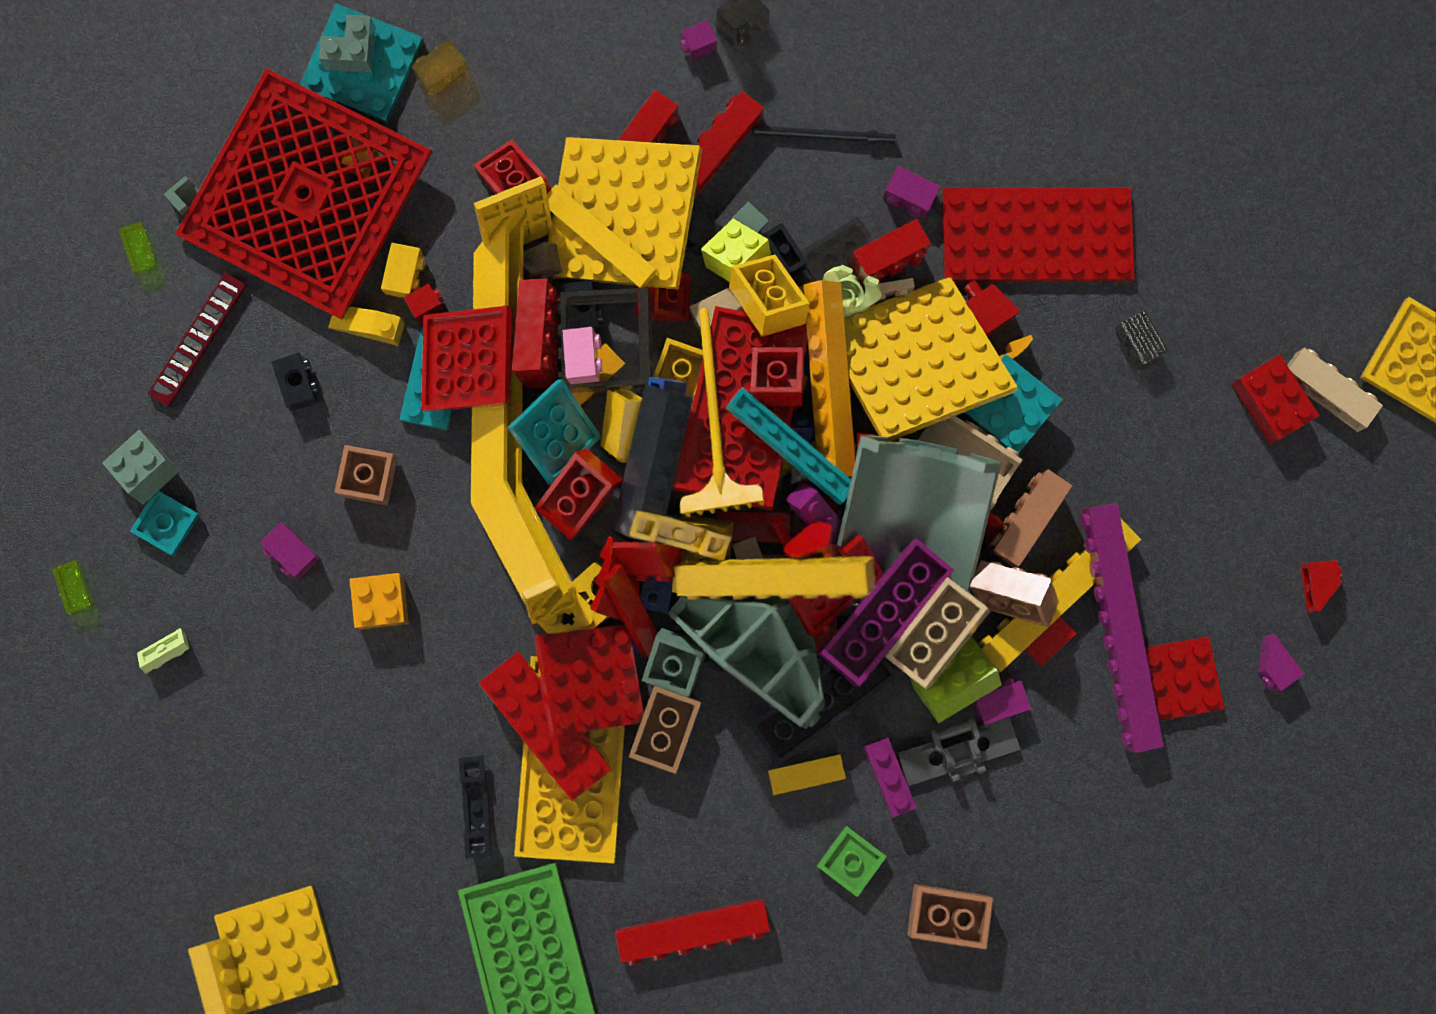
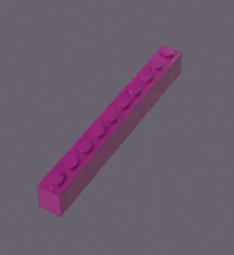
(1121, 627)

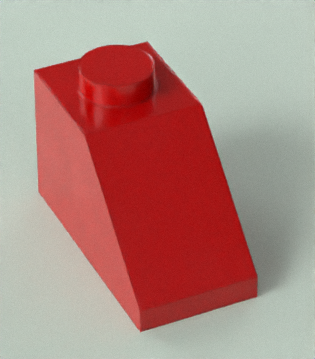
(1320, 583)

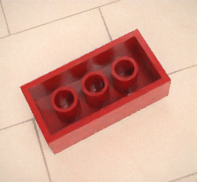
(536, 334)

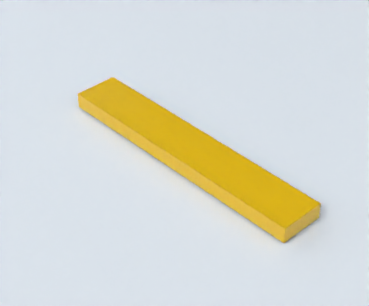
(600, 237)

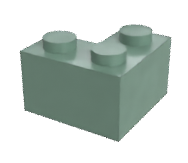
(354, 50)

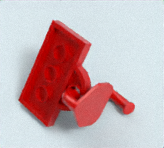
(816, 543)

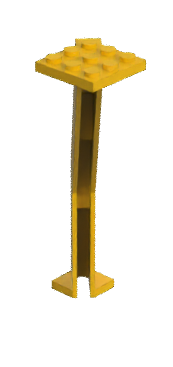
(496, 456)

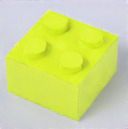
(734, 246)

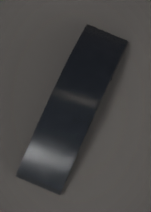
(475, 807)

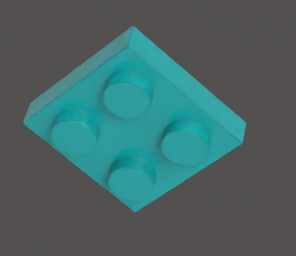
(165, 523)

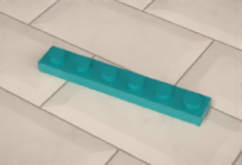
(790, 445)

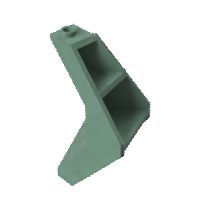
(761, 647)

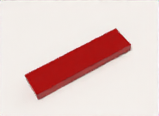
(630, 609)

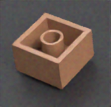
(366, 475)

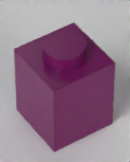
(698, 40)

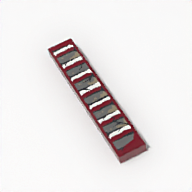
(197, 340)

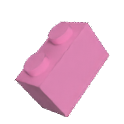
(581, 355)

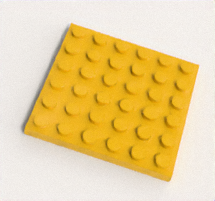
(637, 193)
(922, 360)

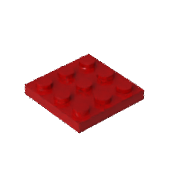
(1184, 678)

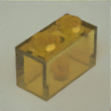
(440, 67)

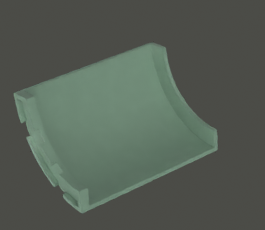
(920, 494)

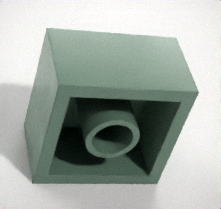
(140, 467)
(674, 663)

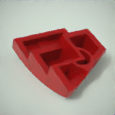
(603, 602)

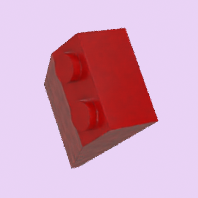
(508, 168)
(578, 493)

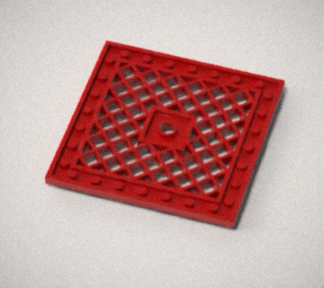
(229, 167)

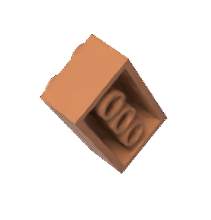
(1028, 521)

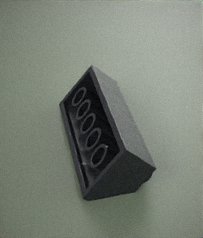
(653, 456)

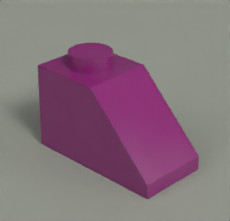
(1277, 665)

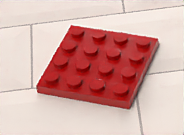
(466, 359)
(588, 680)

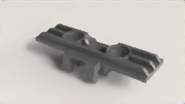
(962, 757)

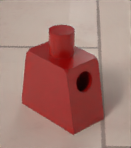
(990, 307)

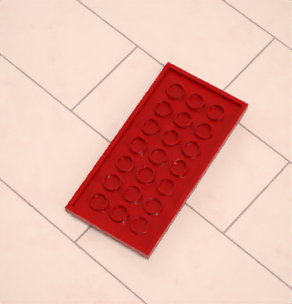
(1037, 234)
(745, 455)

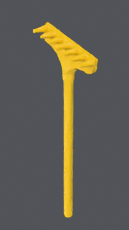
(721, 490)

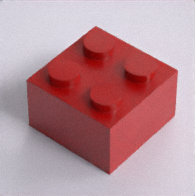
(778, 376)

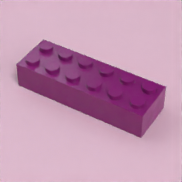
(885, 612)

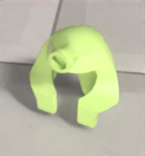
(852, 293)

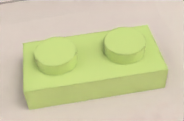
(163, 651)

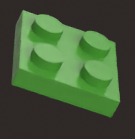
(851, 861)

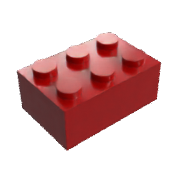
(891, 253)
(1275, 399)

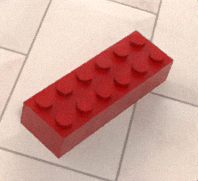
(568, 757)

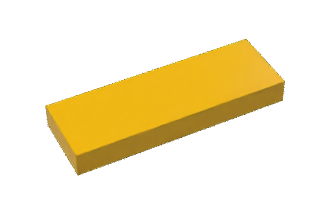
(806, 774)

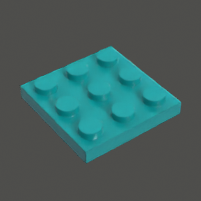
(1017, 415)
(554, 430)

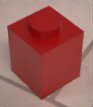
(424, 302)

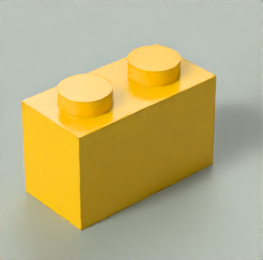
(402, 270)

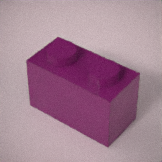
(911, 192)
(289, 551)
(1002, 702)

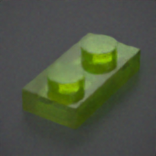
(138, 248)
(72, 587)

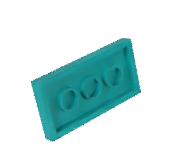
(411, 408)

